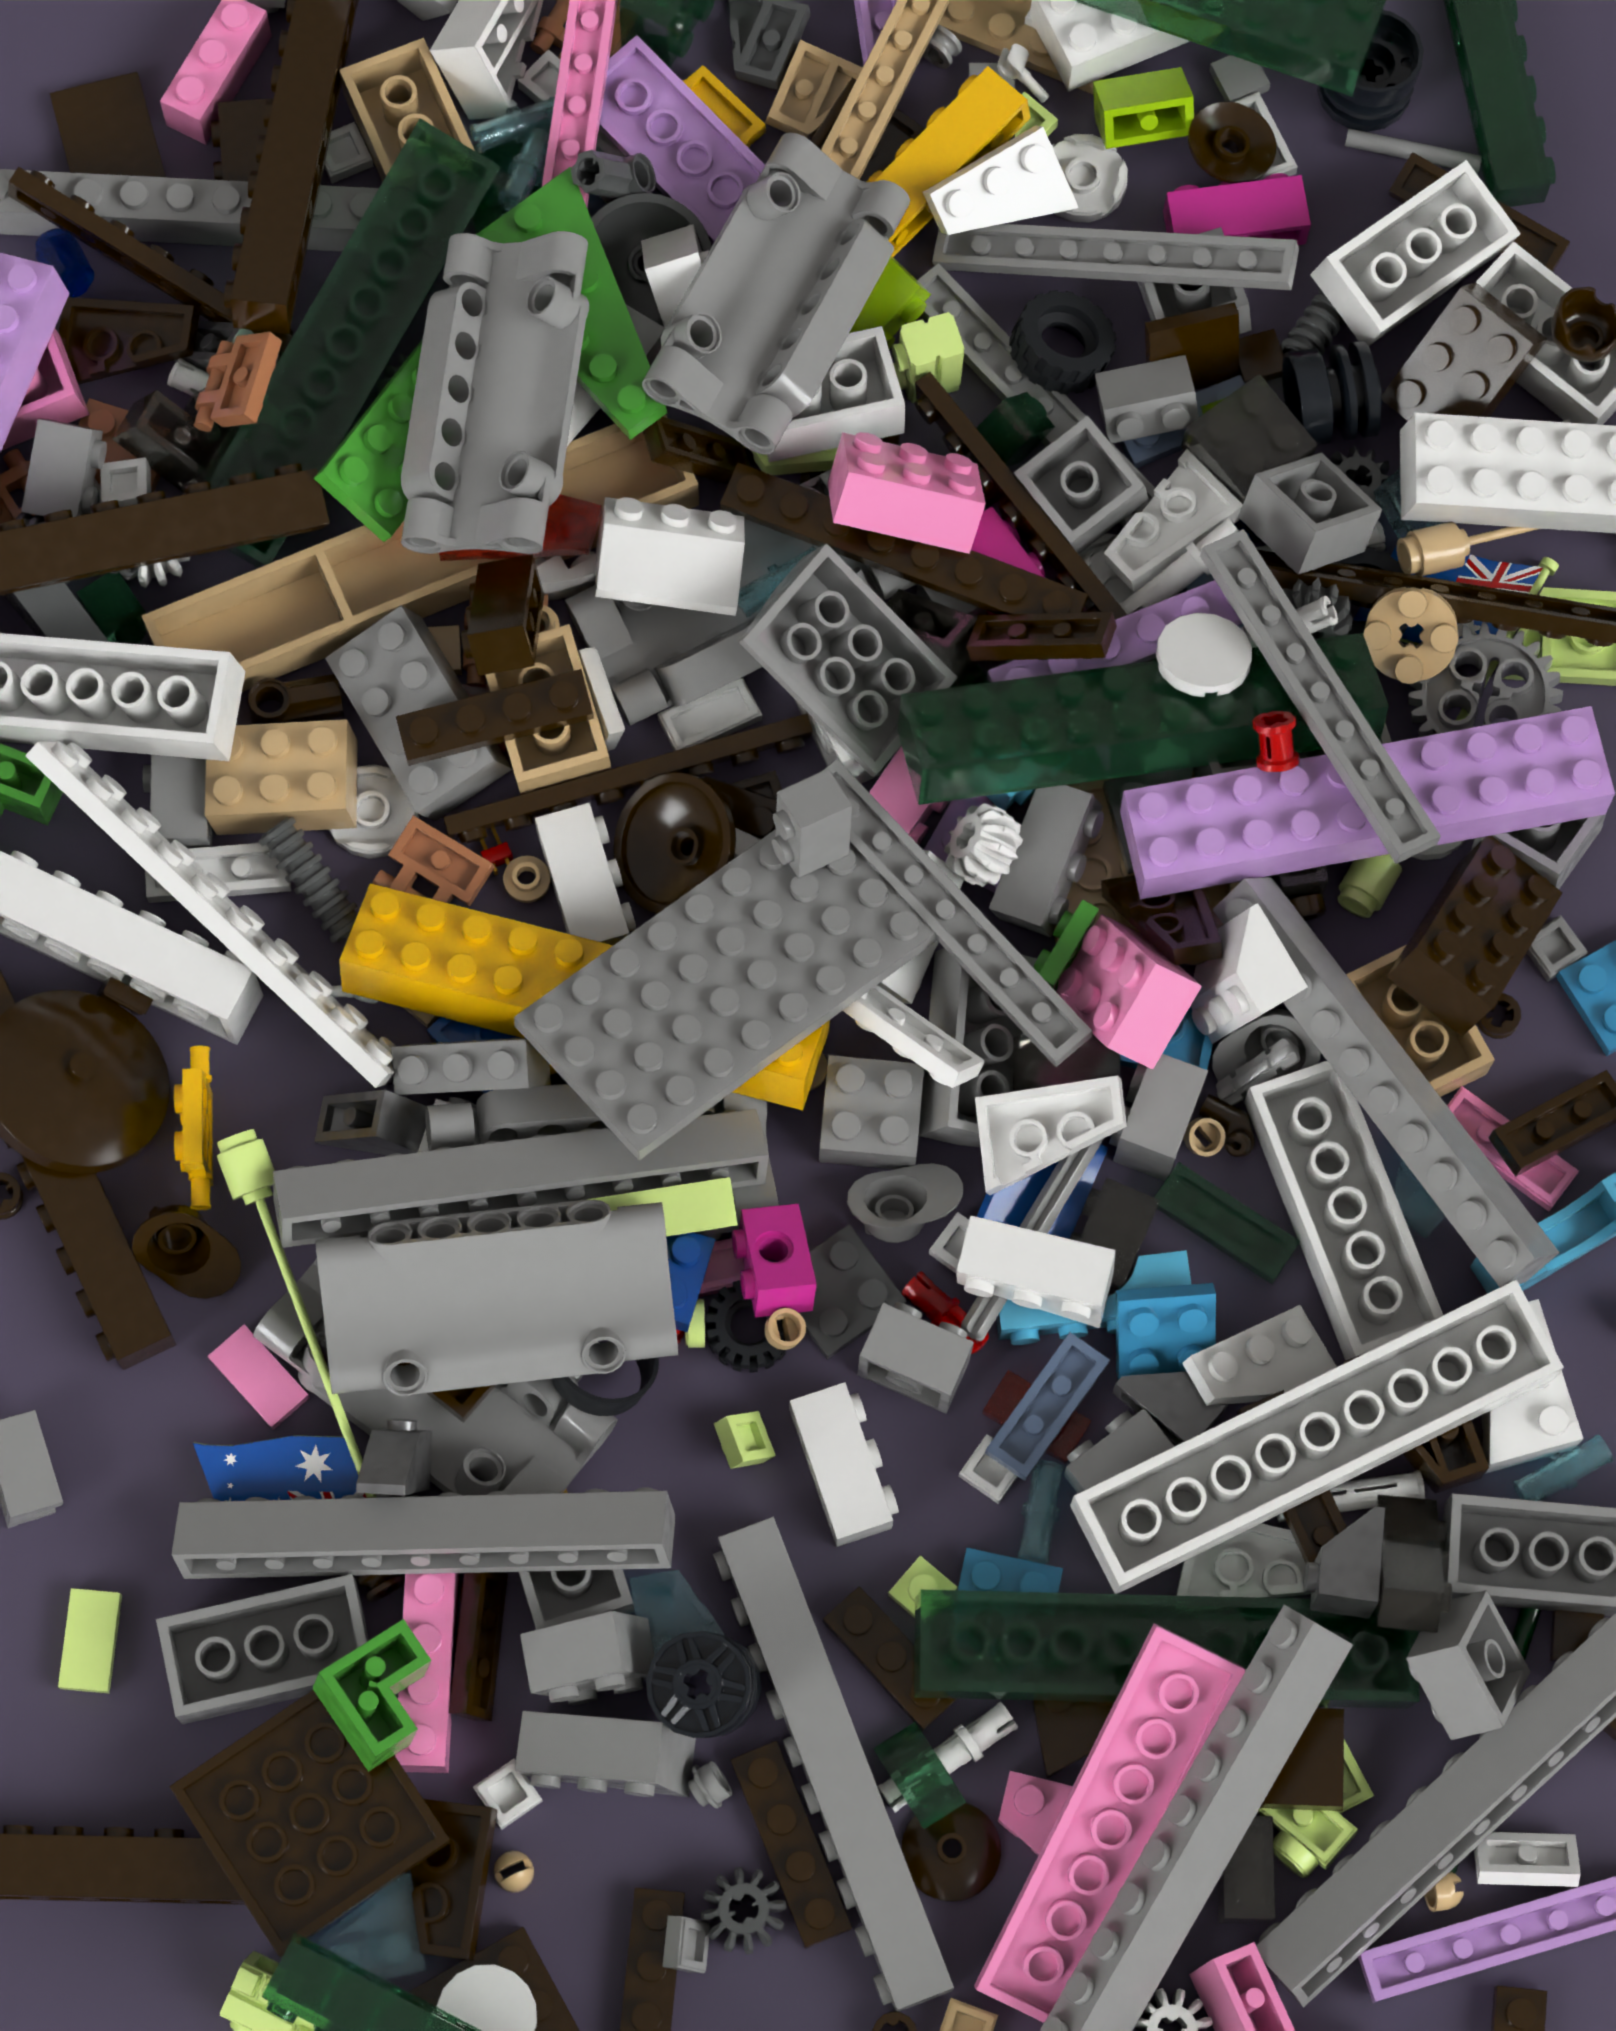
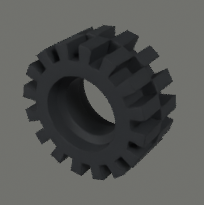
(724, 1343)

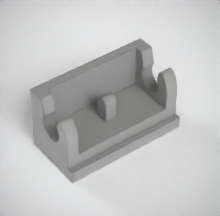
(26, 1471)

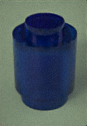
(68, 258)

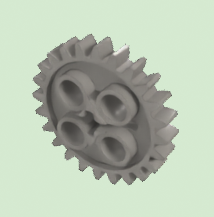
(1452, 690)

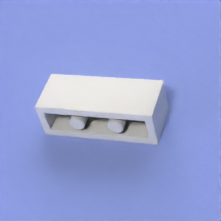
(583, 876)
(843, 1463)

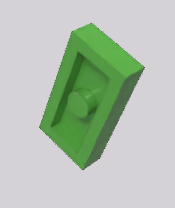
(1070, 934)

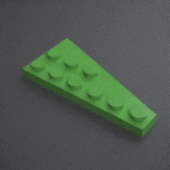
(611, 351)

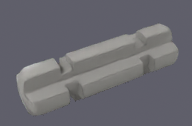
(1258, 1070)

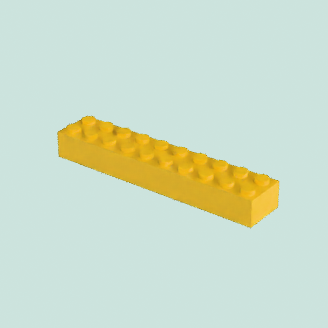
(495, 967)

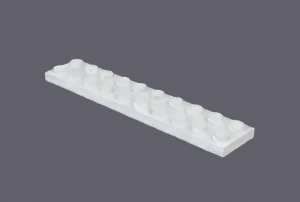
(208, 902)

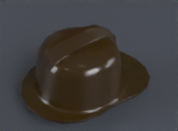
(186, 1252)

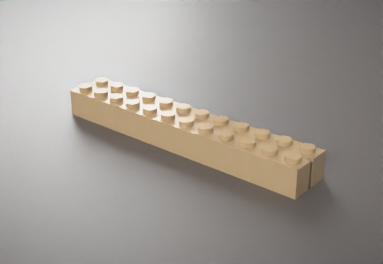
(339, 588)

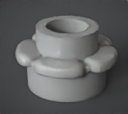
(709, 1785)

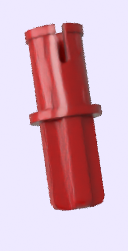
(937, 1304)

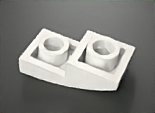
(563, 582)

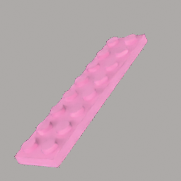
(1108, 1817)

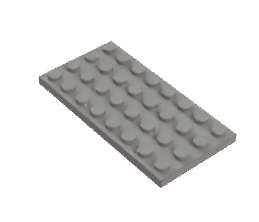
(719, 988)

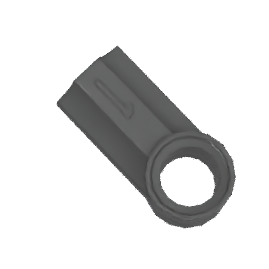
(613, 175)

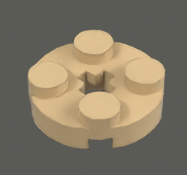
(1413, 607)

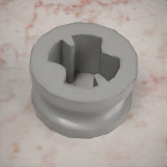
(942, 47)

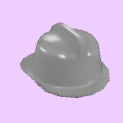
(1260, 1035)
(902, 1200)

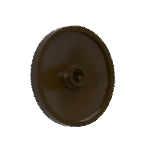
(79, 1082)

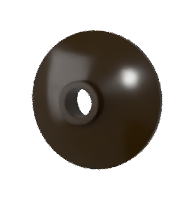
(1237, 129)
(953, 1877)

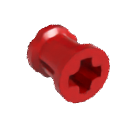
(1276, 741)

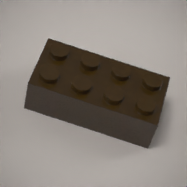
(1475, 935)

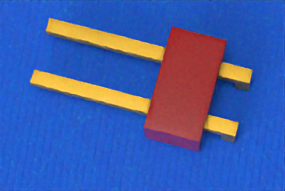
(498, 854)

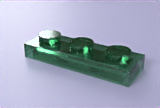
(1226, 1223)

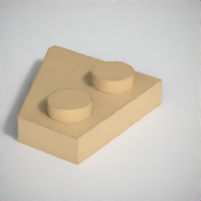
(809, 89)

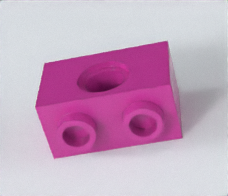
(779, 1236)

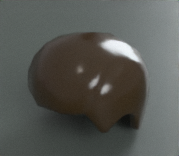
(1584, 325)

